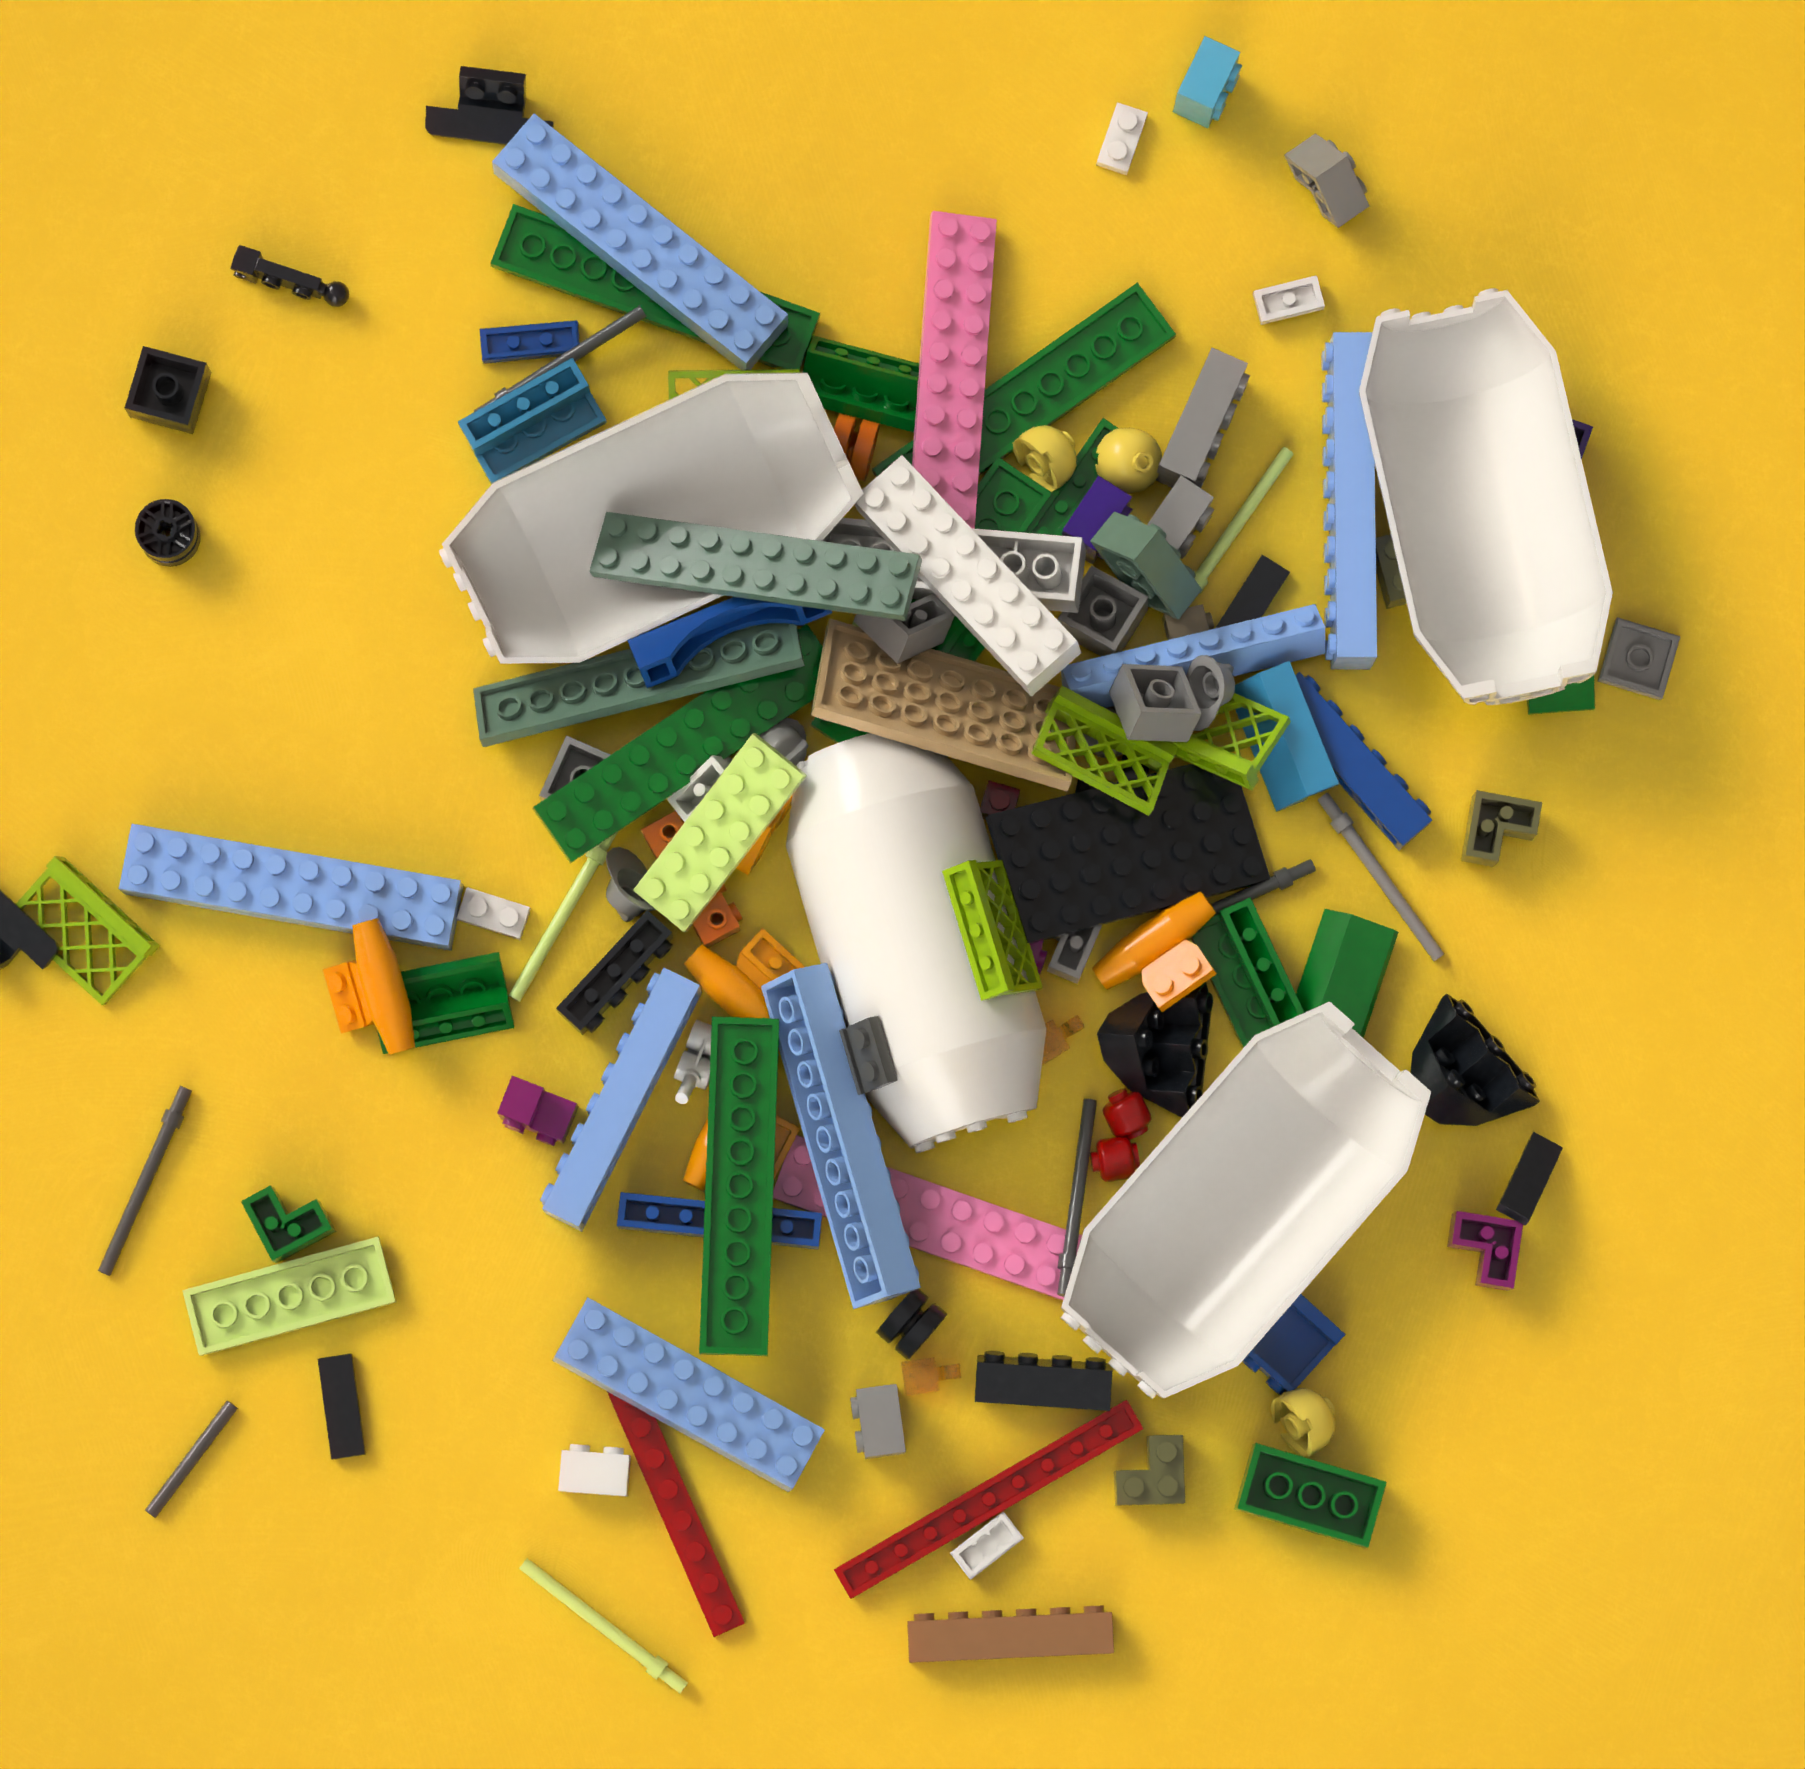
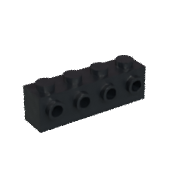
(615, 972)
(1043, 1381)

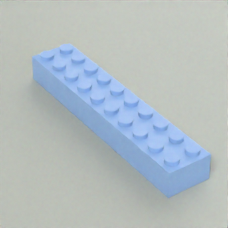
(640, 243)
(1350, 508)
(289, 886)
(840, 1138)

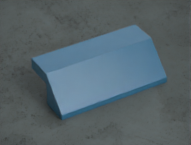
(532, 421)
(1299, 760)

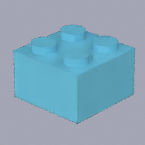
(1206, 82)

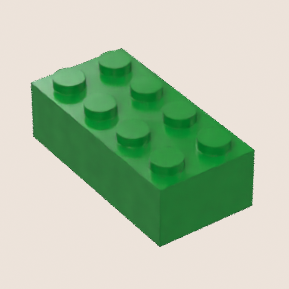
(1310, 1495)

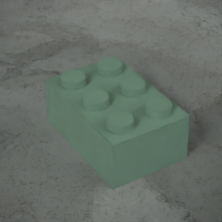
(1147, 563)

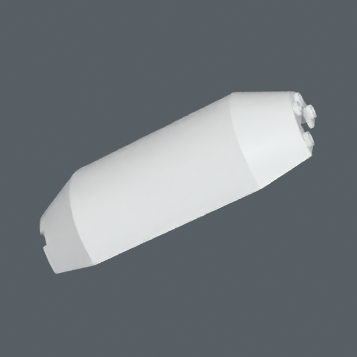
(722, 455)
(1486, 498)
(869, 862)
(1244, 1202)

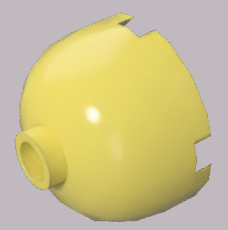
(1047, 454)
(1129, 459)
(1305, 1418)

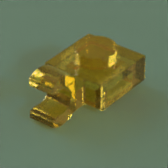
(1056, 1037)
(923, 1376)

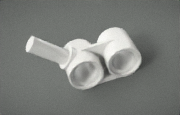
(695, 1062)

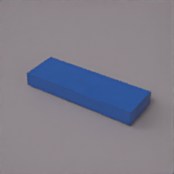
(528, 341)

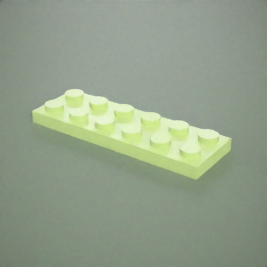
(719, 832)
(289, 1296)

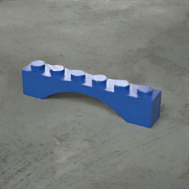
(667, 649)

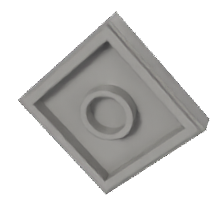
(1639, 658)

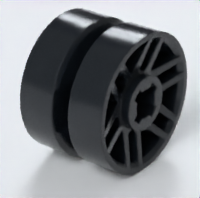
(151, 536)
(911, 1323)

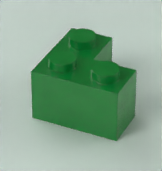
(284, 1232)

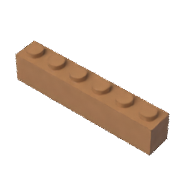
(1010, 1636)

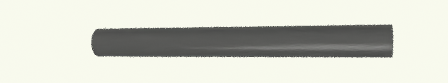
(191, 1459)

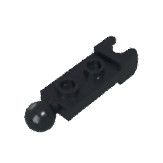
(250, 266)

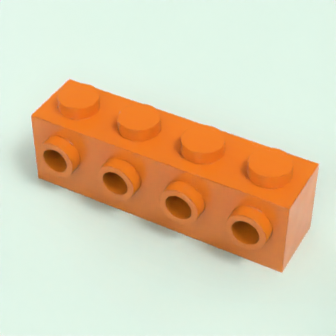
(718, 918)

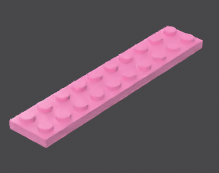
(954, 357)
(949, 1225)

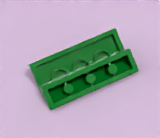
(863, 383)
(1347, 966)
(1248, 971)
(457, 1000)

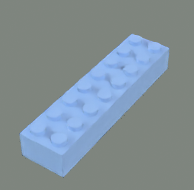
(622, 1099)
(688, 1395)

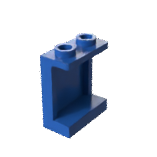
(1294, 1346)

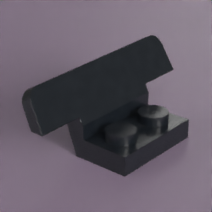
(488, 107)
(23, 933)

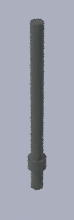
(581, 349)
(1281, 879)
(171, 1120)
(1067, 1258)

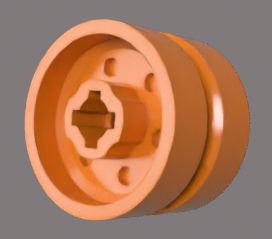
(857, 445)

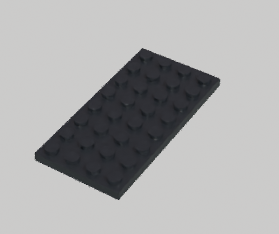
(1102, 861)

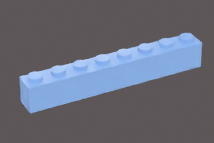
(1244, 645)

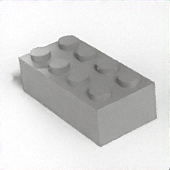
(1204, 415)

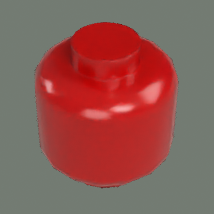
(1127, 1114)
(1115, 1158)

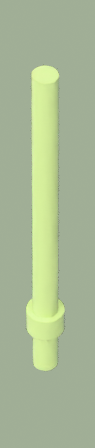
(1242, 517)
(594, 858)
(655, 1667)

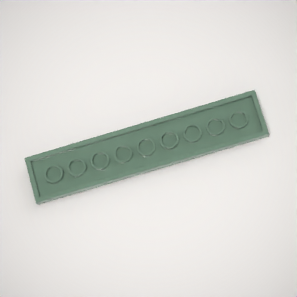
(756, 566)
(615, 683)

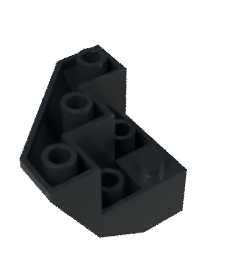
(1158, 1050)
(1468, 1069)

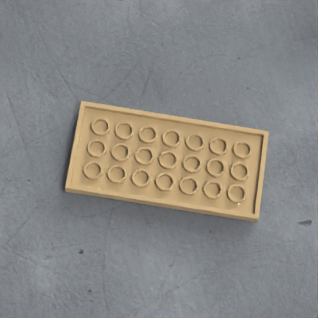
(936, 705)

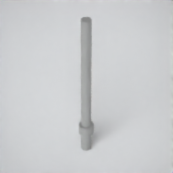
(1343, 824)

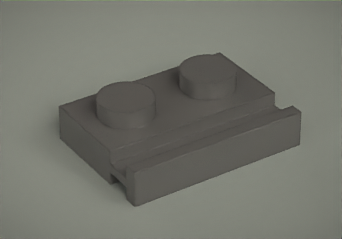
(868, 1055)

